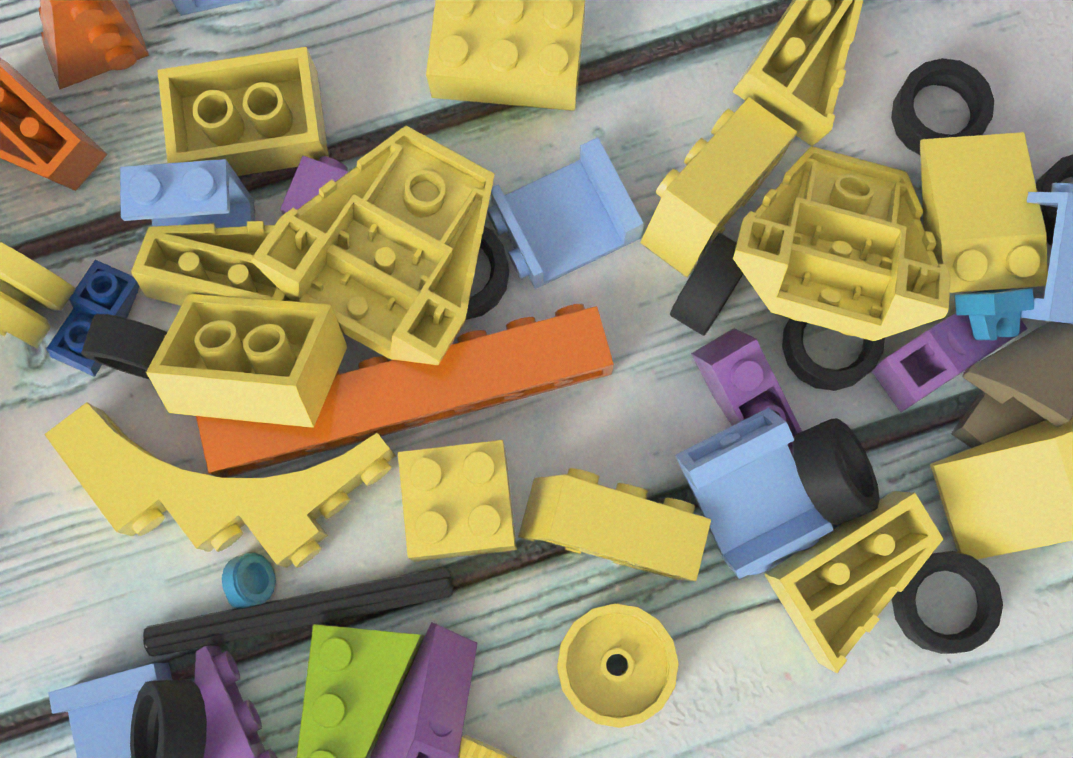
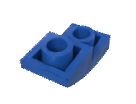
(99, 292)

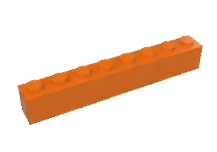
(406, 394)

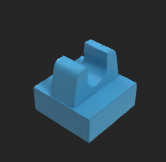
(995, 311)

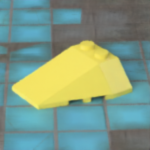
(388, 247)
(844, 249)

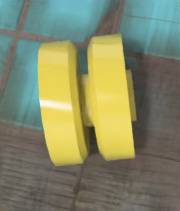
(26, 280)
(649, 672)

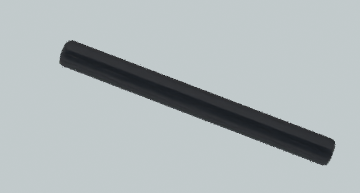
(298, 611)

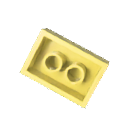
(507, 52)
(244, 109)
(249, 359)

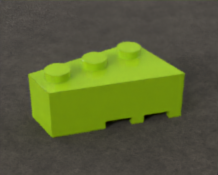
(351, 689)

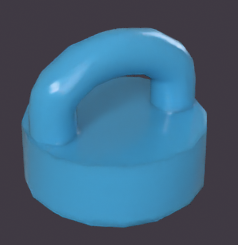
(248, 580)

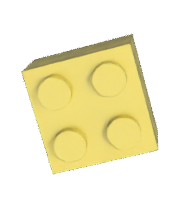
(456, 501)

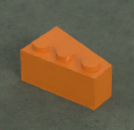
(89, 38)
(40, 135)

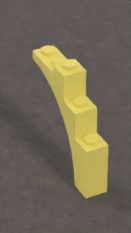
(279, 510)

